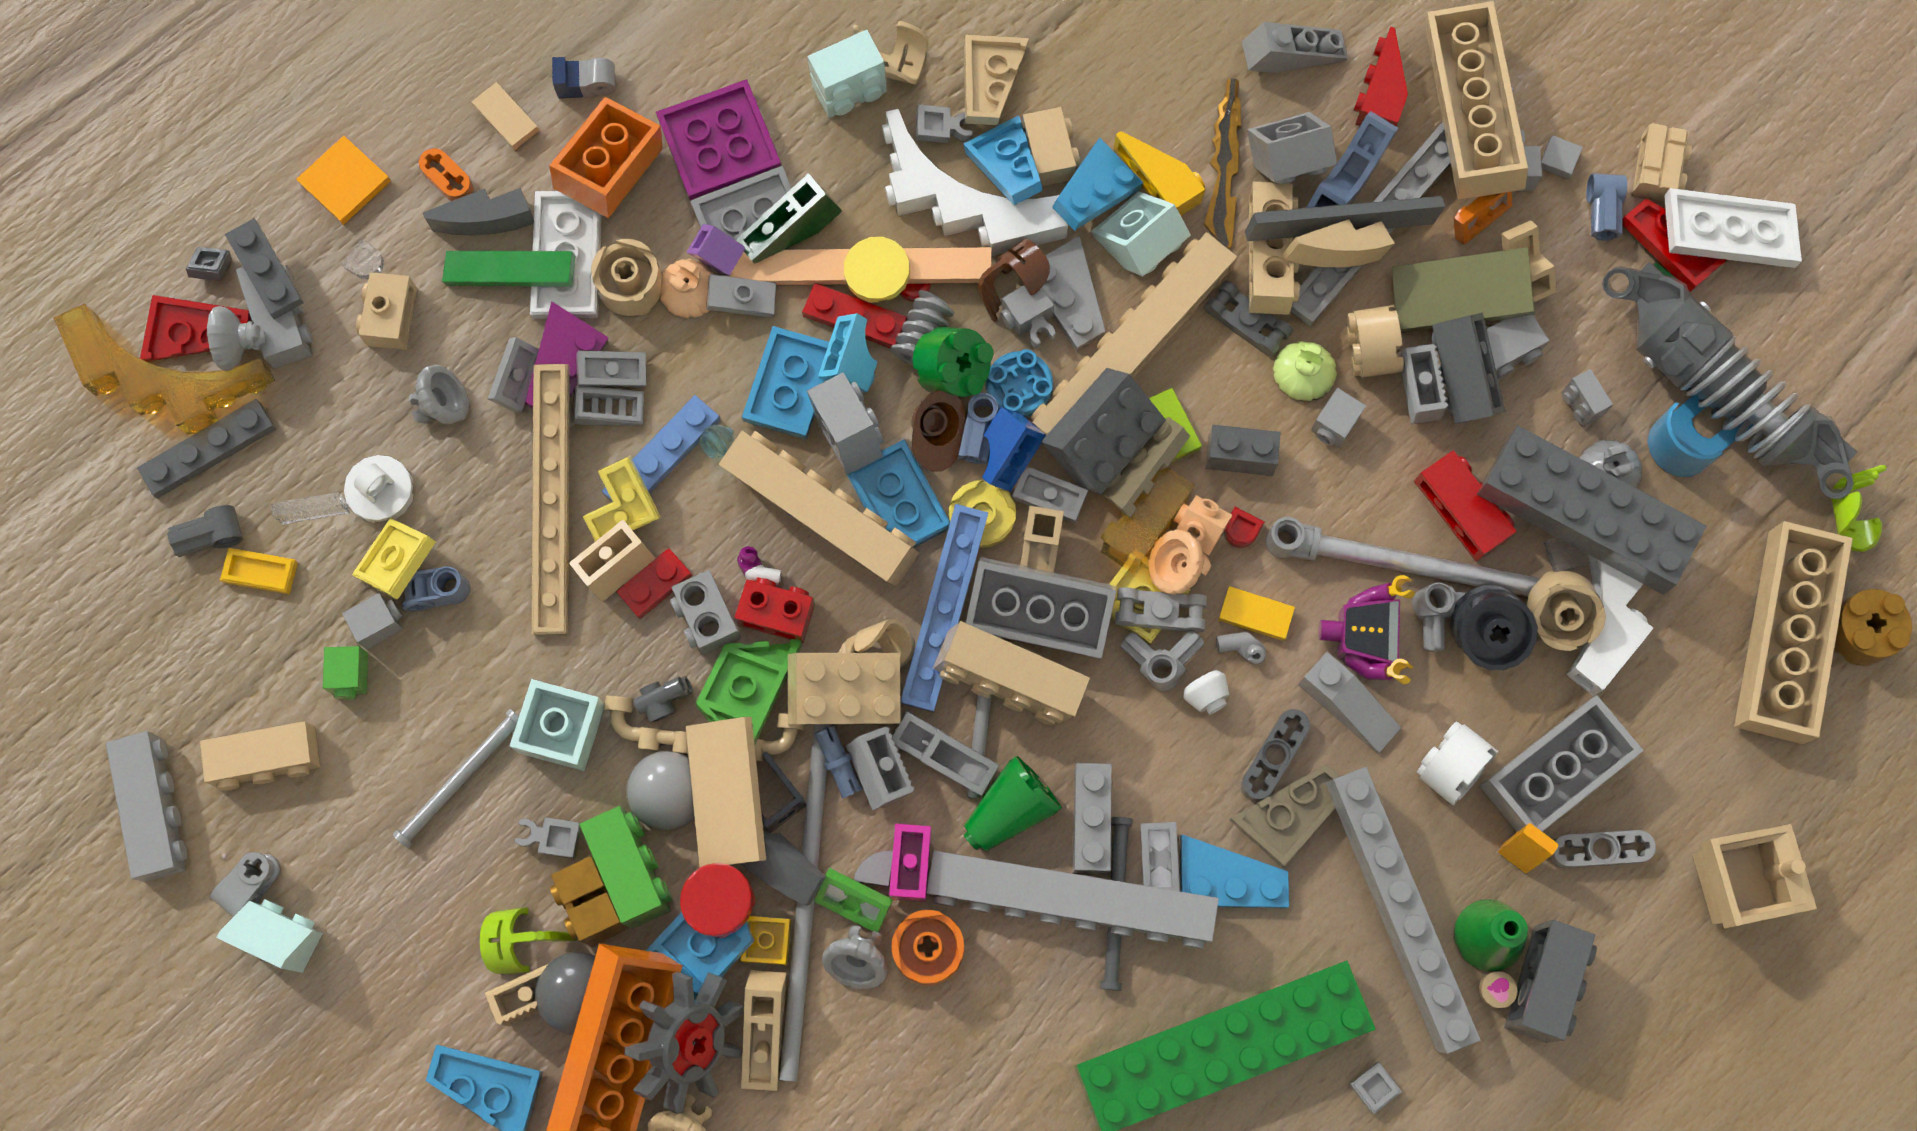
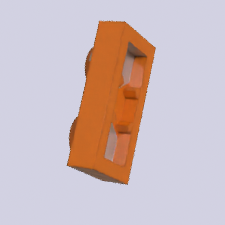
(1479, 214)

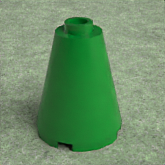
(1010, 806)
(1490, 935)

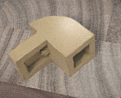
(1541, 269)
(1042, 538)

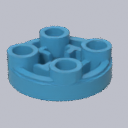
(1020, 382)

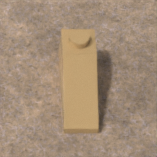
(763, 1029)

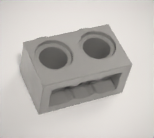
(710, 610)

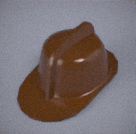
(937, 430)

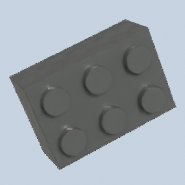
(1103, 430)
(1551, 981)

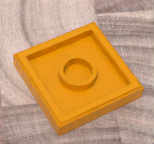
(343, 180)

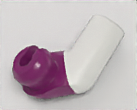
(753, 568)

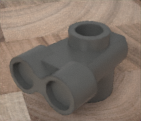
(657, 699)

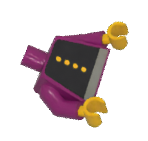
(1370, 632)

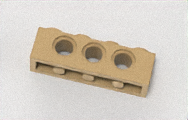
(1268, 293)

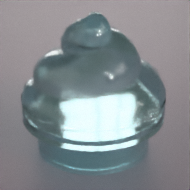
(716, 440)

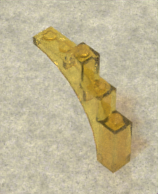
(189, 395)

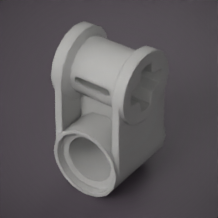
(243, 884)

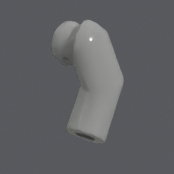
(1244, 644)

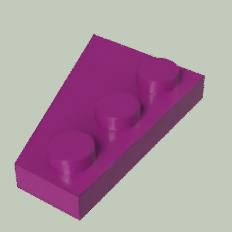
(561, 341)

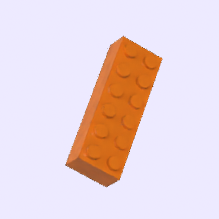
(597, 1074)

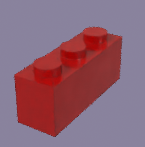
(1471, 518)

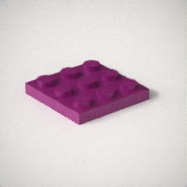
(718, 139)

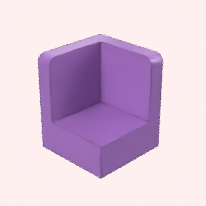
(716, 249)

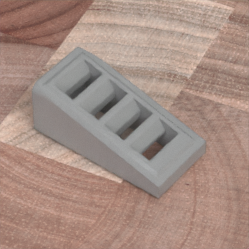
(595, 394)

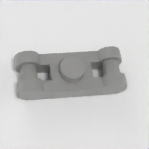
(1161, 610)

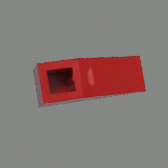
(1386, 83)

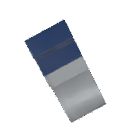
(583, 78)

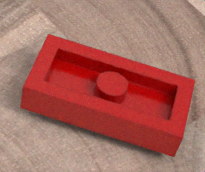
(653, 583)

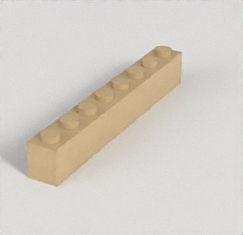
(1148, 326)

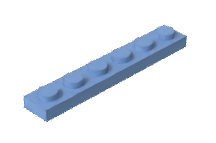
(944, 605)

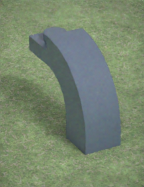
(1356, 164)

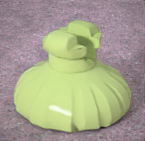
(1305, 370)

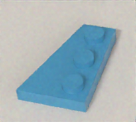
(1231, 877)

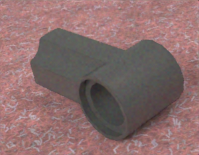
(216, 529)

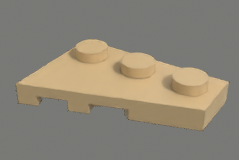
(989, 75)

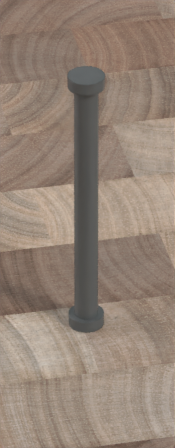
(1117, 874)

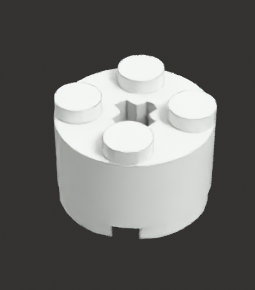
(1457, 763)

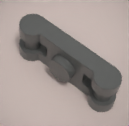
(1247, 324)

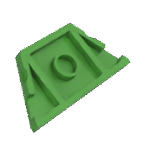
(746, 682)

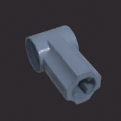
(1606, 197)
(974, 444)

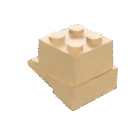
(1753, 876)

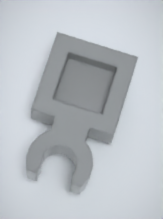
(937, 125)
(554, 838)

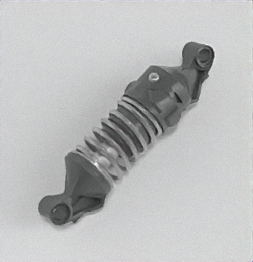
(1701, 357)

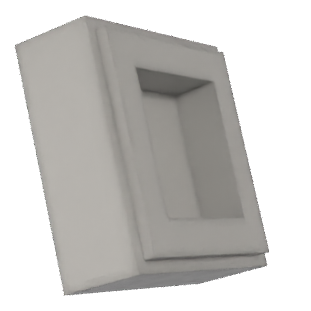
(1560, 157)
(1375, 1088)

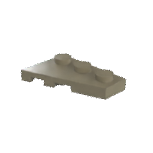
(1139, 472)
(1289, 816)

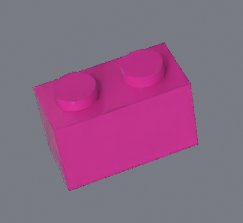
(910, 862)

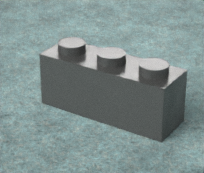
(1468, 368)

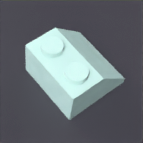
(1142, 233)
(272, 936)

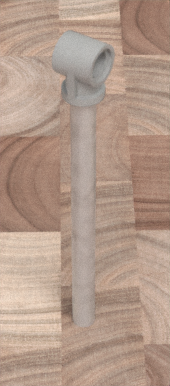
(1310, 543)

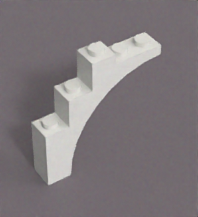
(958, 208)
(1621, 634)

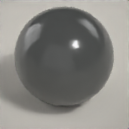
(562, 990)

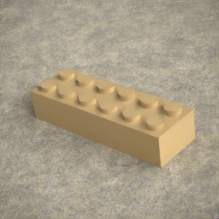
(1476, 101)
(813, 504)
(1793, 633)

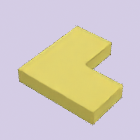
(629, 499)

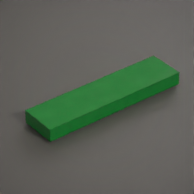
(509, 268)

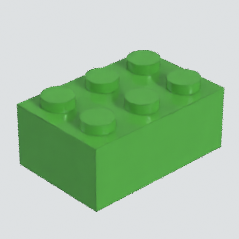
(627, 867)

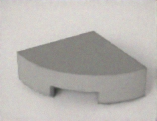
(875, 869)

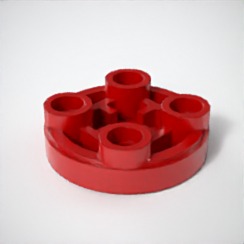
(717, 900)

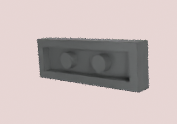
(264, 268)

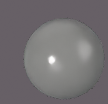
(662, 791)

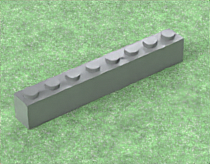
(1073, 898)
(1402, 911)

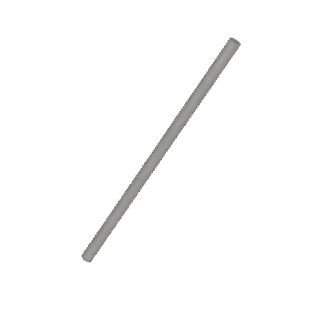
(803, 917)

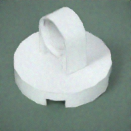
(379, 489)

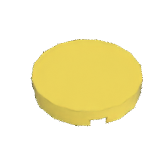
(876, 269)
(989, 499)

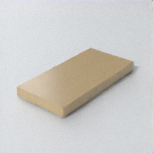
(725, 792)

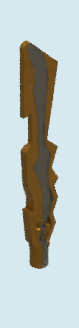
(1225, 161)

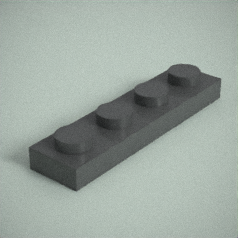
(206, 448)

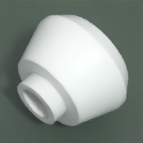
(1208, 692)

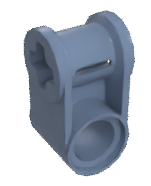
(428, 586)

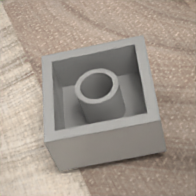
(1586, 398)

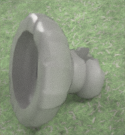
(230, 338)
(439, 396)
(1606, 452)
(856, 960)

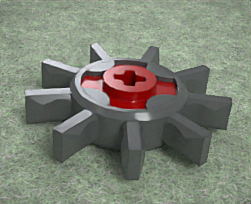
(685, 1041)

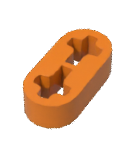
(441, 180)

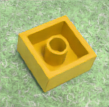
(770, 941)

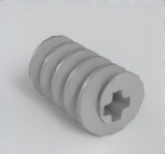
(922, 319)

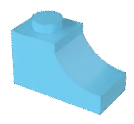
(849, 353)

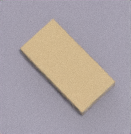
(505, 116)

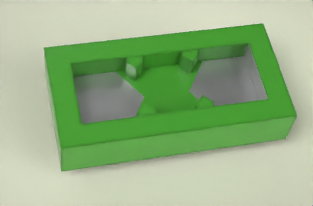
(853, 900)

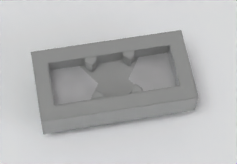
(1160, 855)

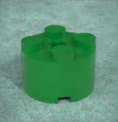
(953, 361)

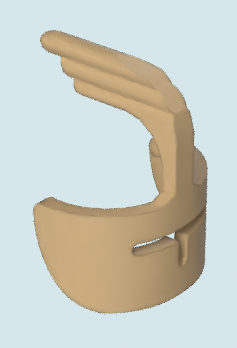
(917, 44)
(900, 640)

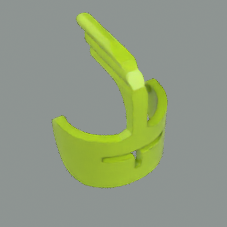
(1846, 510)
(504, 921)

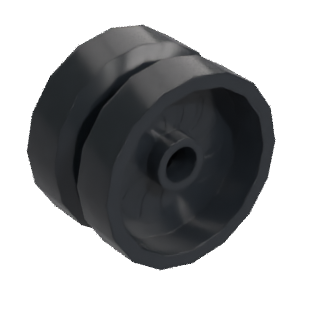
(1509, 640)

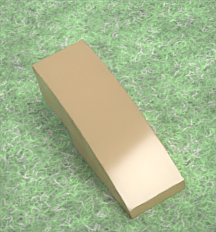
(1340, 246)

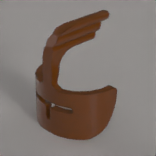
(1032, 273)

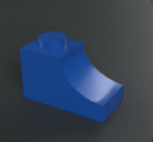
(1012, 445)

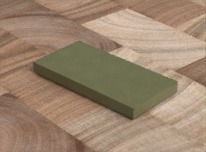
(1462, 287)

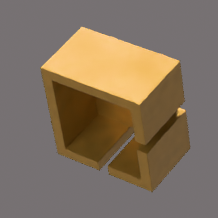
(587, 903)

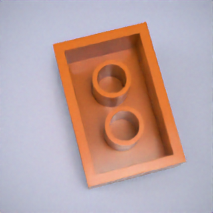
(606, 157)

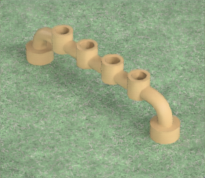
(651, 738)

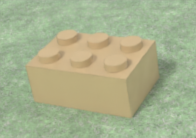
(843, 688)

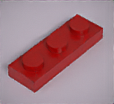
(826, 305)

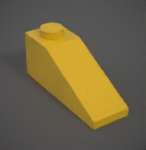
(1162, 174)

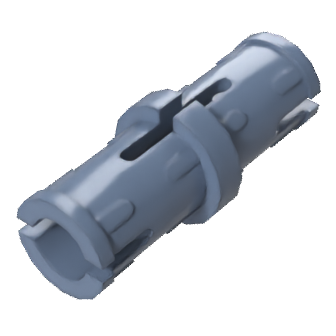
(838, 761)

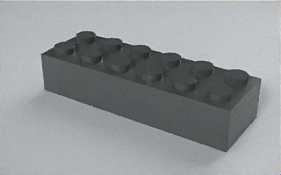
(1592, 510)

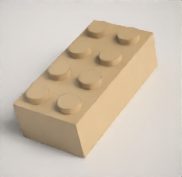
(1010, 674)

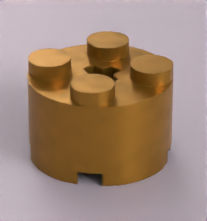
(1872, 627)

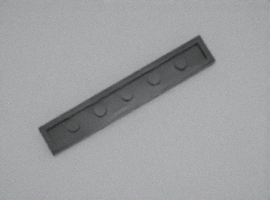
(1306, 220)

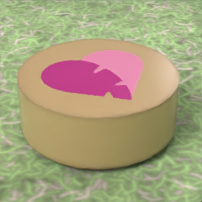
(1498, 989)

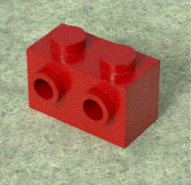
(774, 609)

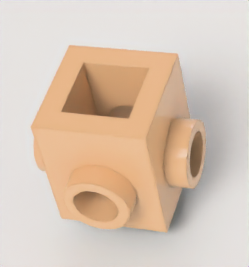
(1203, 521)

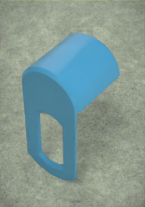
(1680, 447)

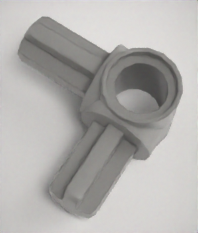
(1433, 617)
(1151, 660)

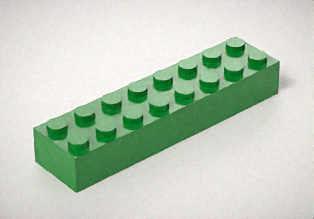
(1224, 1047)

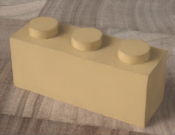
(260, 755)

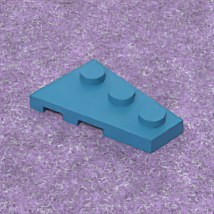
(1006, 160)
(1096, 186)
(489, 1087)

